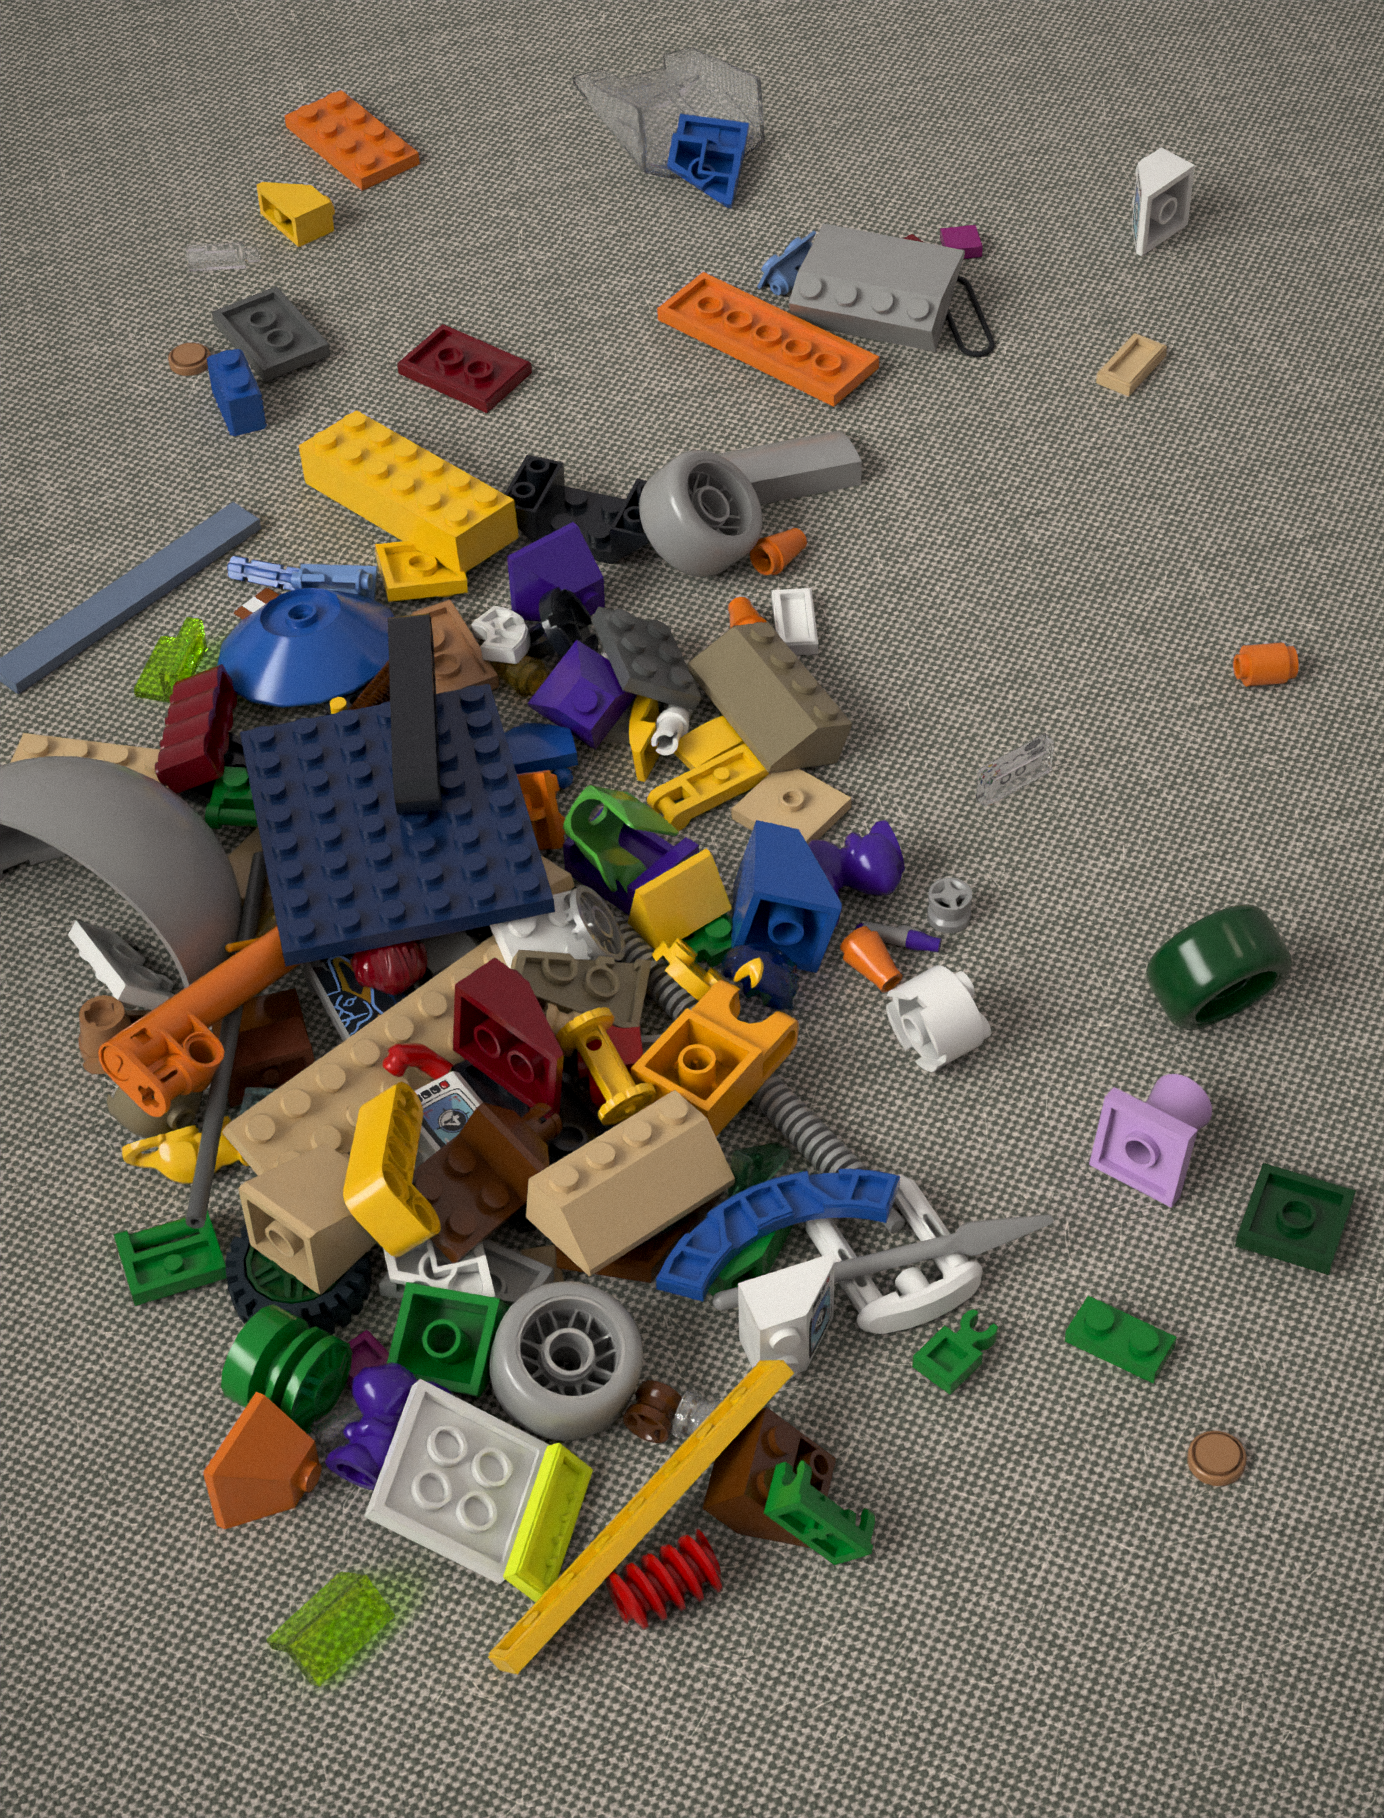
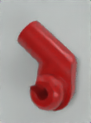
(418, 1056)

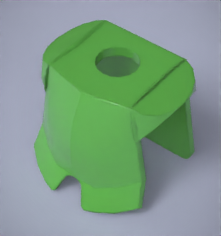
(600, 837)

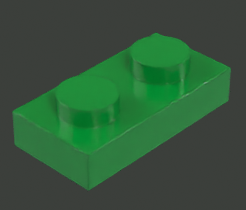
(1120, 1339)

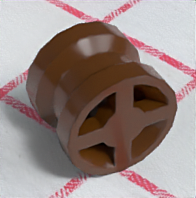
(653, 1411)

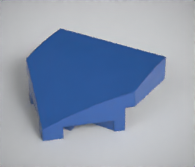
(541, 747)

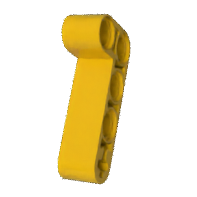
(382, 1170)

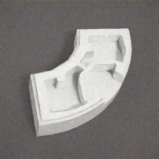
(504, 635)

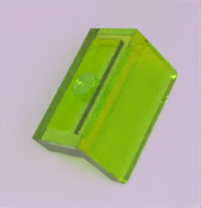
(172, 661)
(332, 1626)

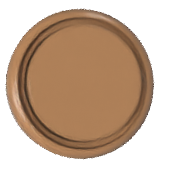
(189, 359)
(1216, 1458)

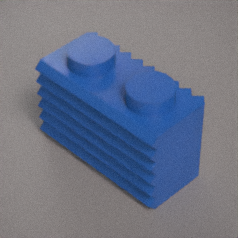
(236, 392)

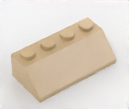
(629, 1183)

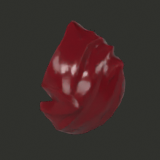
(390, 967)

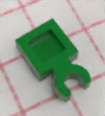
(712, 940)
(954, 1356)

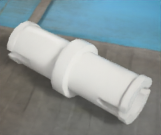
(671, 726)

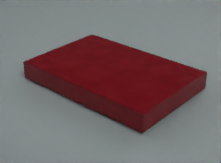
(464, 368)

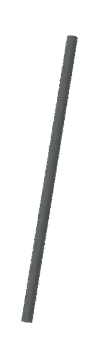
(221, 1081)

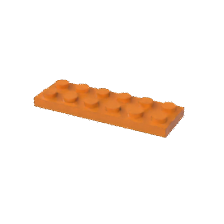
(768, 338)

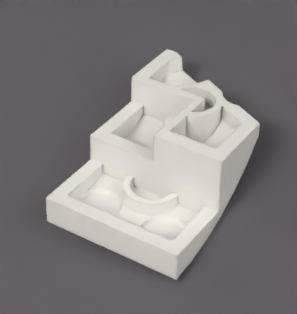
(432, 1268)

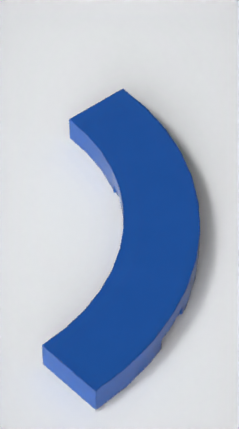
(767, 1208)

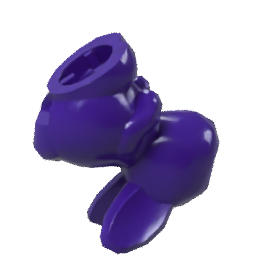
(865, 863)
(381, 1399)

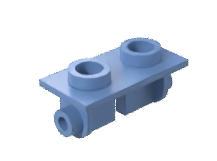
(781, 271)
(342, 578)

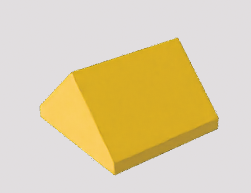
(679, 901)

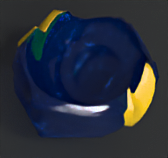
(763, 971)

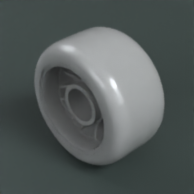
(700, 513)
(573, 1326)

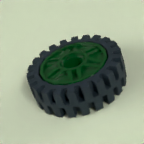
(260, 1282)

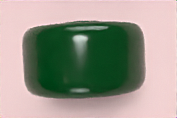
(1218, 966)

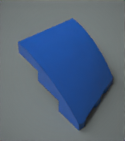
(709, 155)

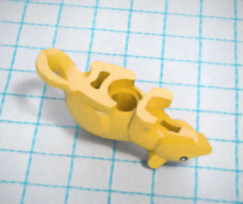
(178, 1153)

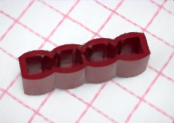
(196, 730)

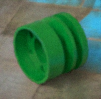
(288, 1364)

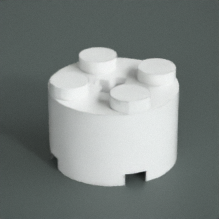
(937, 1017)

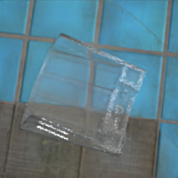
(647, 106)

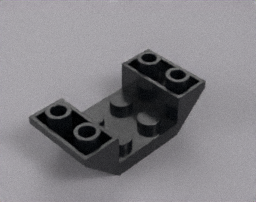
(545, 505)

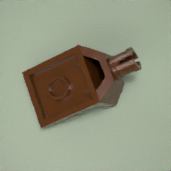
(484, 1174)

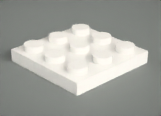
(456, 1480)

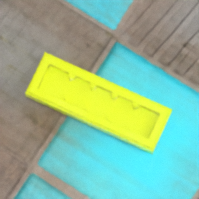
(548, 1522)

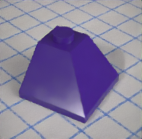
(554, 562)
(582, 695)

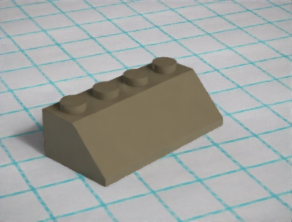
(771, 699)

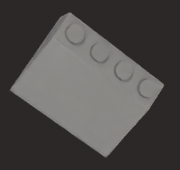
(876, 286)

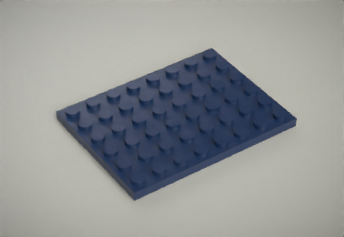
(360, 875)

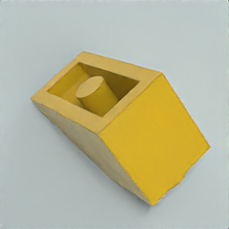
(296, 210)

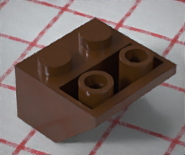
(746, 1469)

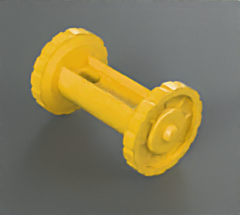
(606, 1066)

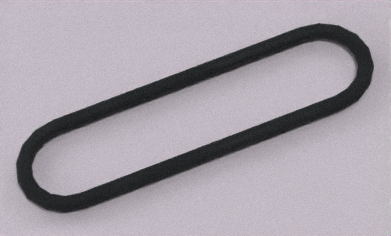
(983, 322)

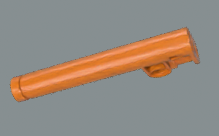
(171, 1046)

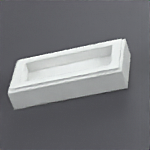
(795, 619)

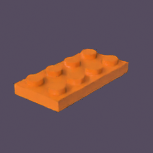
(352, 140)

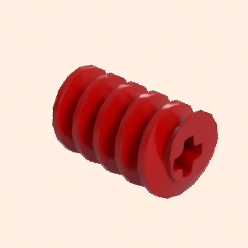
(665, 1579)

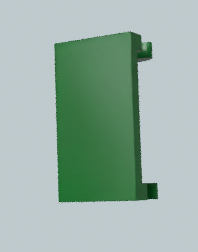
(817, 1518)

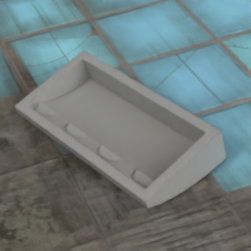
(799, 466)

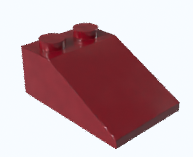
(508, 1035)

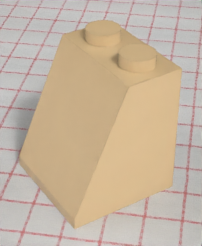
(302, 1218)

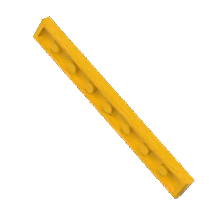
(639, 1516)

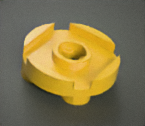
(685, 969)

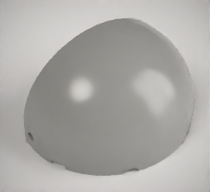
(133, 839)

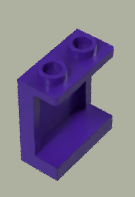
(646, 846)

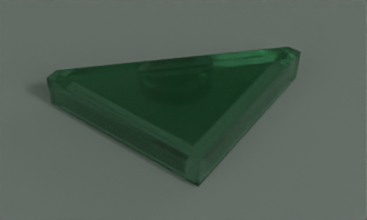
(756, 1165)

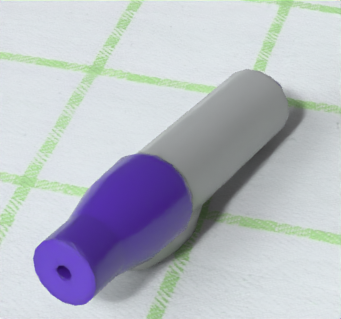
(905, 936)

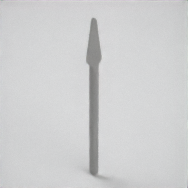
(970, 1238)

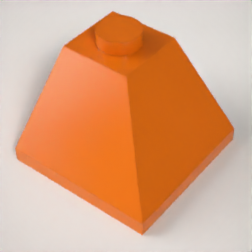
(260, 1466)

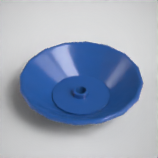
(307, 648)

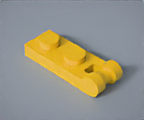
(707, 786)

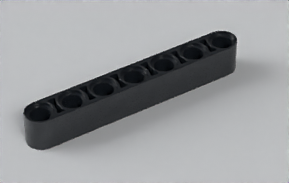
(414, 715)

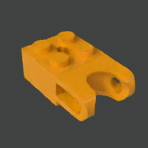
(716, 1057)

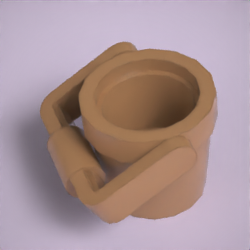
(100, 1021)

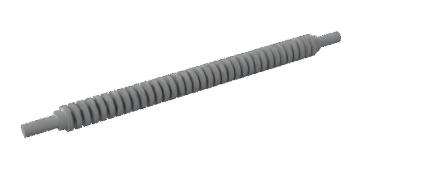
(774, 1097)

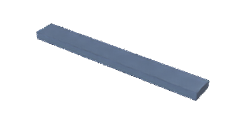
(126, 597)

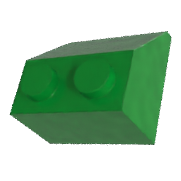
(447, 1337)

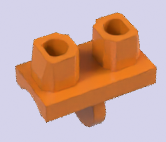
(540, 799)

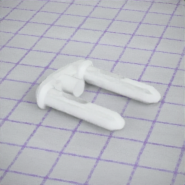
(919, 1299)

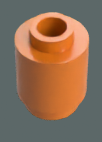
(1266, 664)

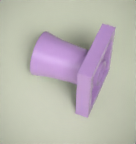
(1153, 1139)

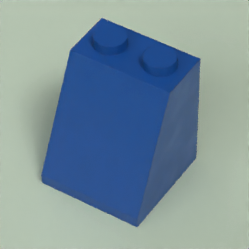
(783, 897)

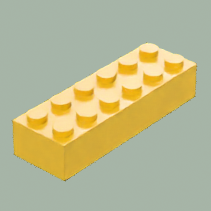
(409, 491)

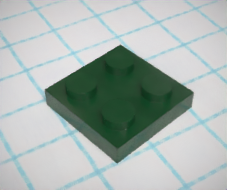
(1295, 1218)

